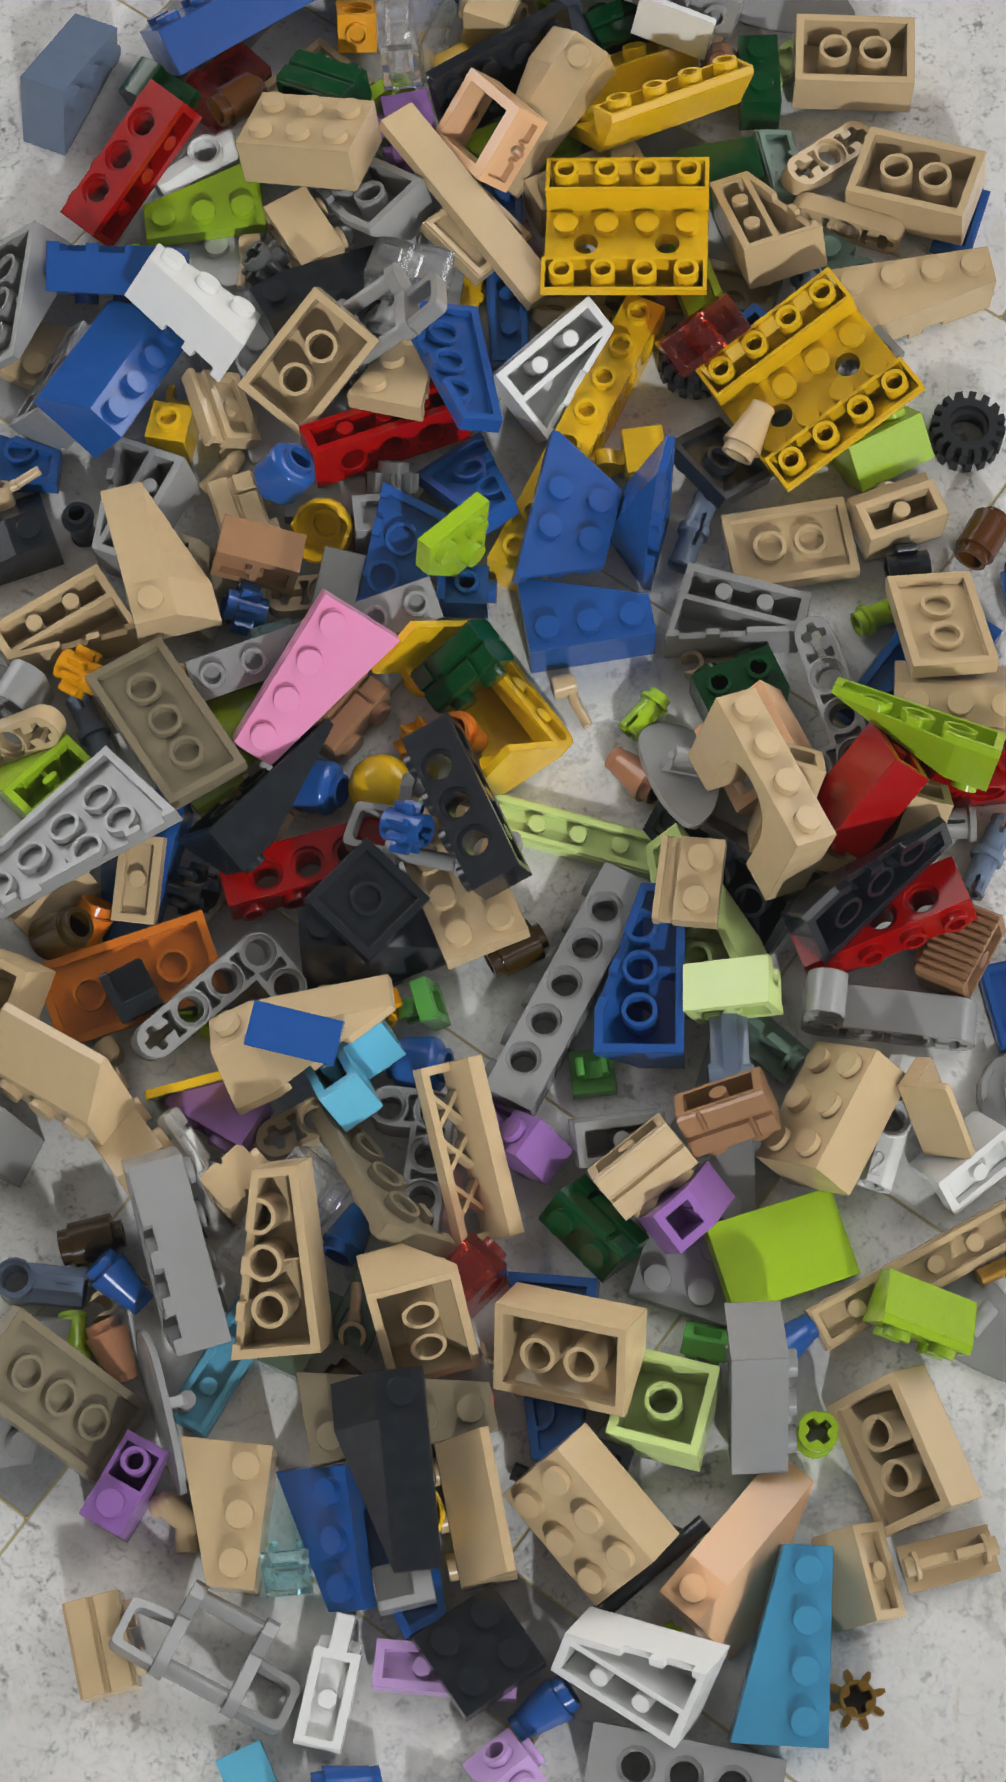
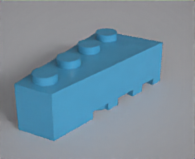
(789, 1667)

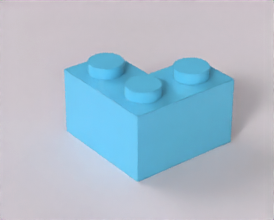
(347, 1086)

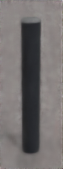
(686, 1539)

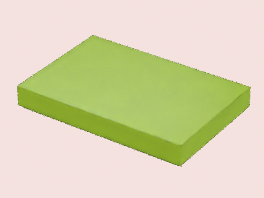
(782, 1249)

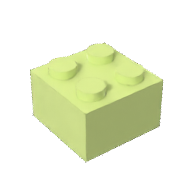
(669, 1410)

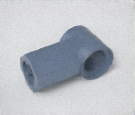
(728, 1046)
(46, 1284)

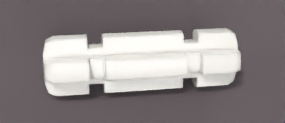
(185, 1140)

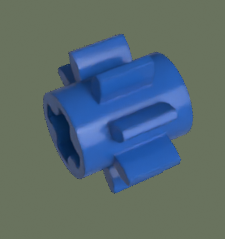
(244, 608)
(407, 827)

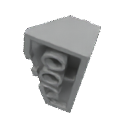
(23, 288)

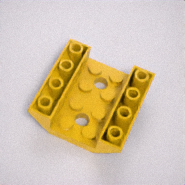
(656, 92)
(626, 213)
(793, 365)

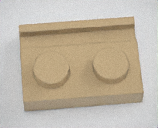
(221, 410)
(689, 881)

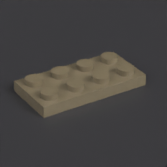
(166, 723)
(62, 1396)

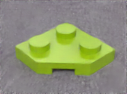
(455, 540)

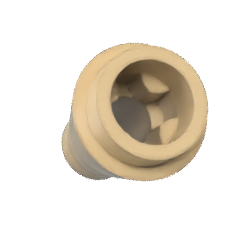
(748, 434)

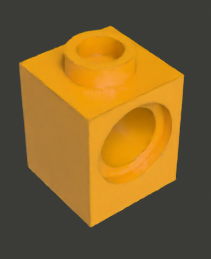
(356, 26)

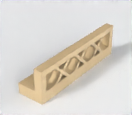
(476, 1148)

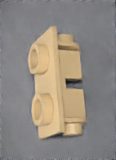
(949, 1558)

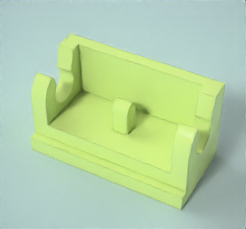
(732, 986)

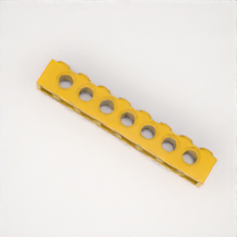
(591, 412)

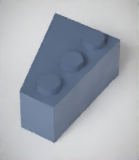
(66, 82)

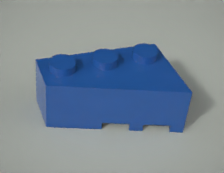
(95, 270)
(582, 624)

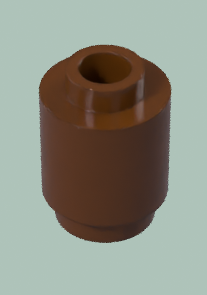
(235, 99)
(981, 538)

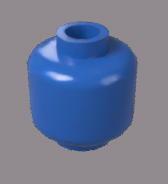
(284, 473)
(323, 789)
(420, 1053)

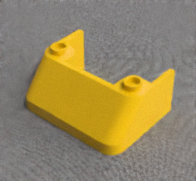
(517, 720)

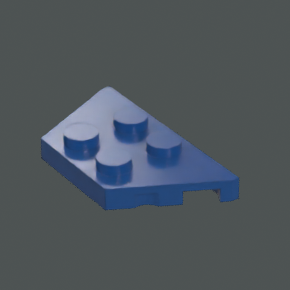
(568, 515)

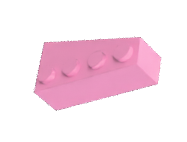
(315, 670)

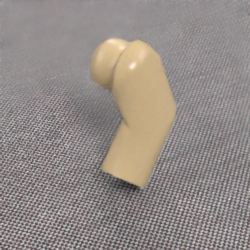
(180, 1515)

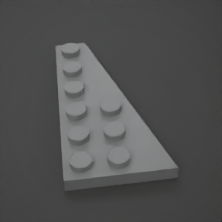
(78, 828)
(689, 1280)

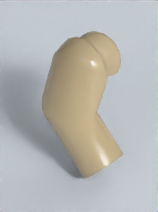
(231, 464)

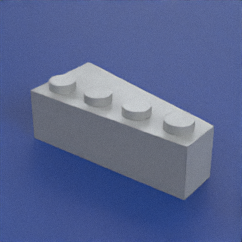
(176, 1251)

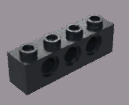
(502, 860)

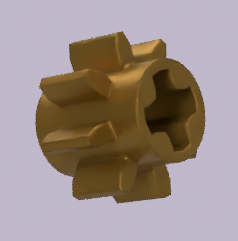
(860, 1686)

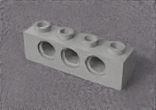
(612, 1743)

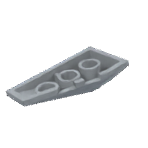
(386, 203)

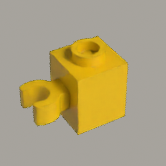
(173, 426)
(636, 447)

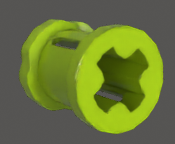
(816, 1419)

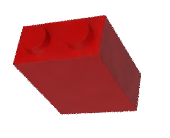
(869, 790)

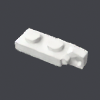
(330, 1687)

